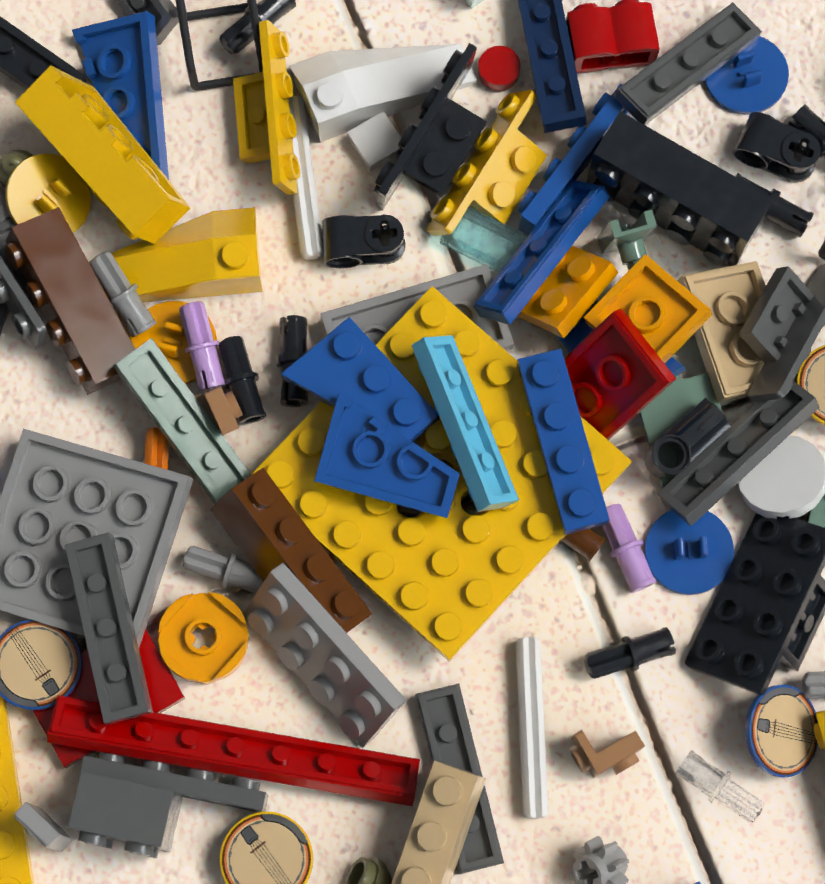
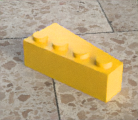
(103, 154)

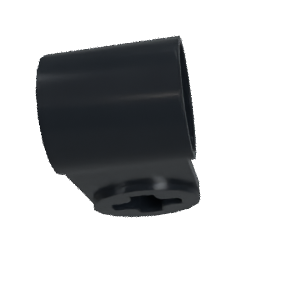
(773, 145)
(356, 240)

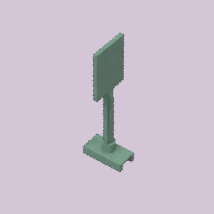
(682, 393)

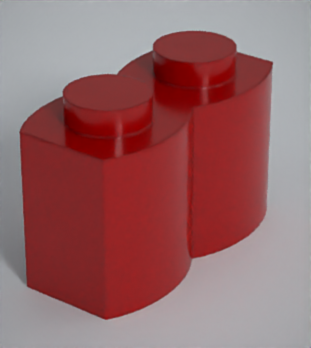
(612, 36)

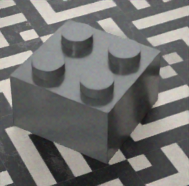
(124, 812)

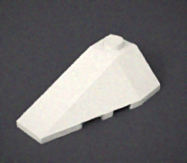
(355, 85)

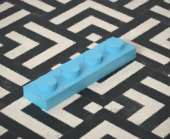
(465, 423)

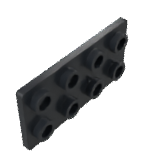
(440, 141)
(764, 605)

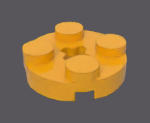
(201, 611)

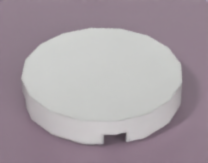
(786, 480)

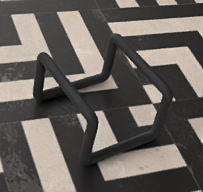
(184, 17)

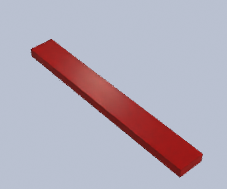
(237, 752)

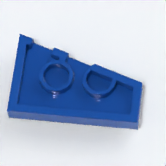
(356, 368)
(382, 463)

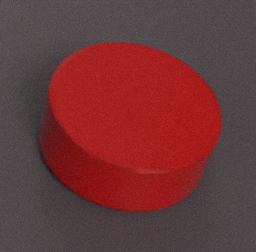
(499, 68)

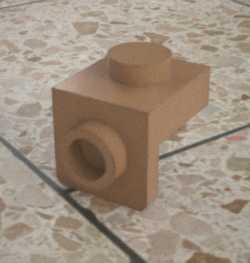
(221, 408)
(617, 756)

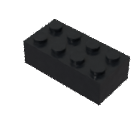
(685, 192)

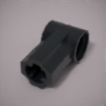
(688, 438)

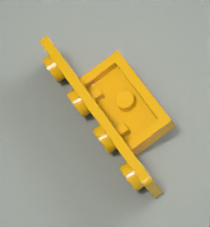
(264, 113)
(496, 171)

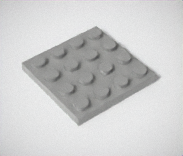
(76, 492)

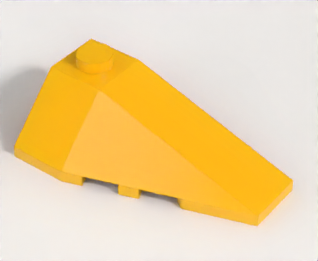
(197, 258)

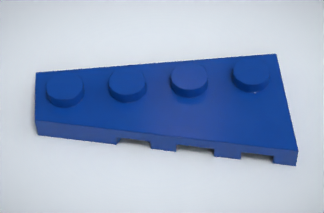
(126, 73)

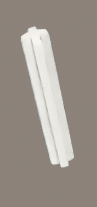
(305, 199)
(531, 728)

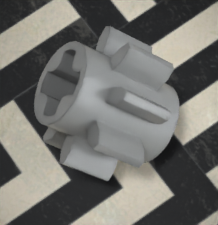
(600, 863)

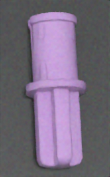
(201, 345)
(627, 550)

